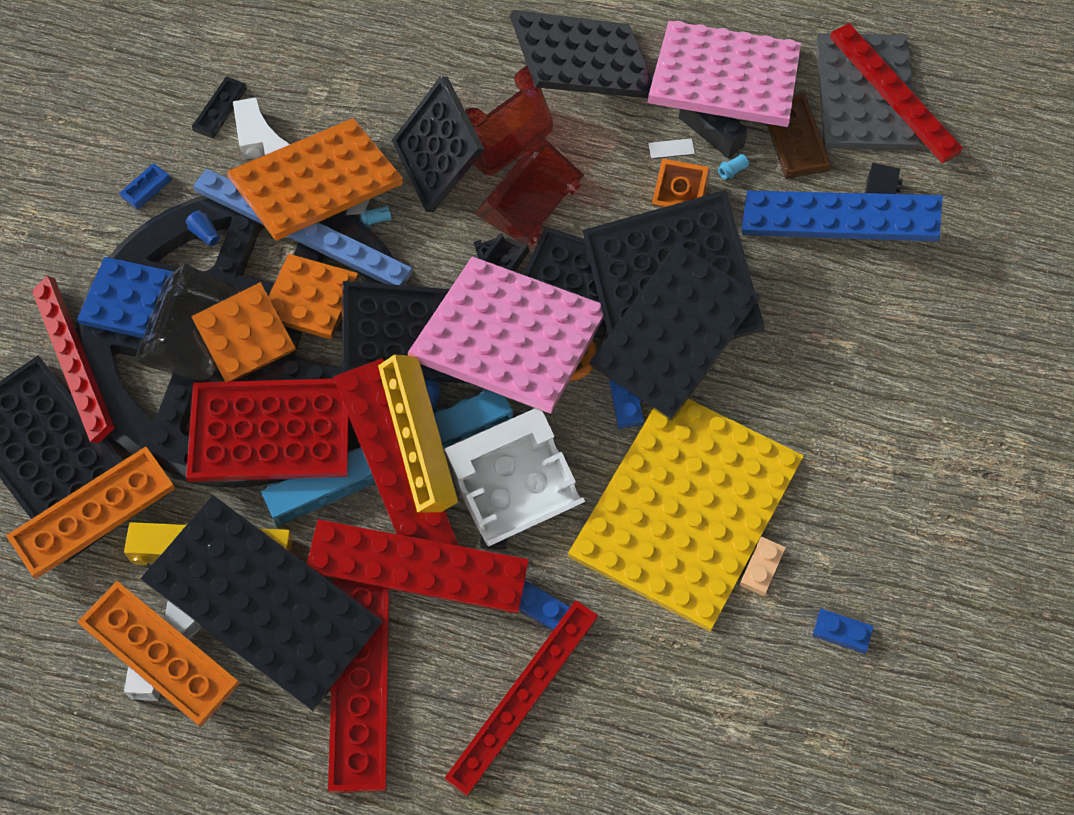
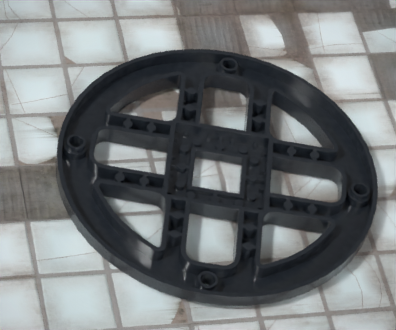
(148, 246)

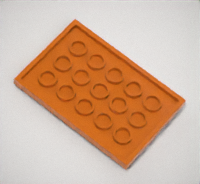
(314, 178)

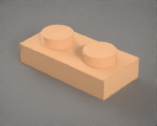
(762, 566)

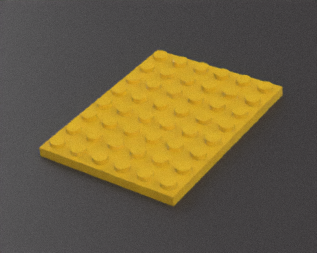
(686, 511)

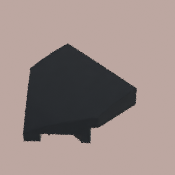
(502, 252)

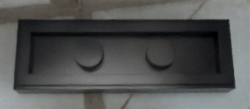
(219, 107)

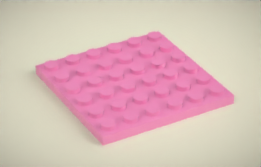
(726, 73)
(509, 334)

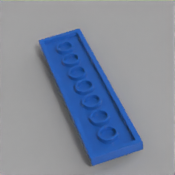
(843, 215)

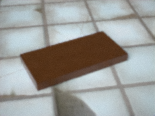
(799, 144)

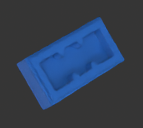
(145, 186)

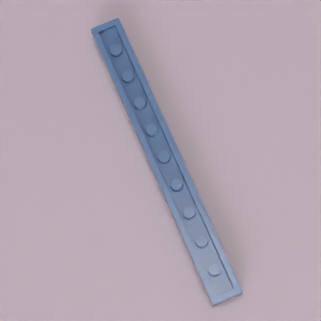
(315, 236)

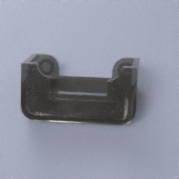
(171, 336)

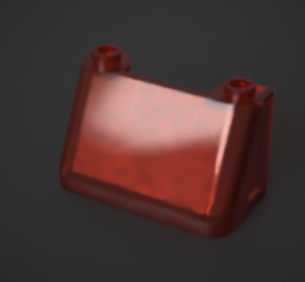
(512, 125)
(530, 192)

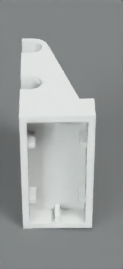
(512, 476)

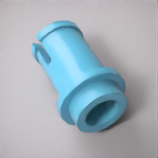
(728, 169)
(375, 216)

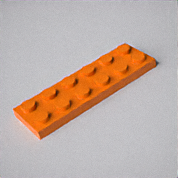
(90, 512)
(158, 653)

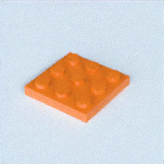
(310, 295)
(243, 333)

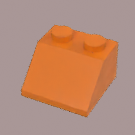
(680, 182)

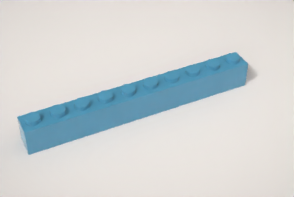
(301, 496)

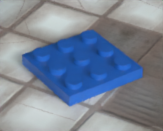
(122, 297)

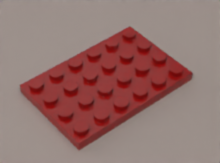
(267, 431)

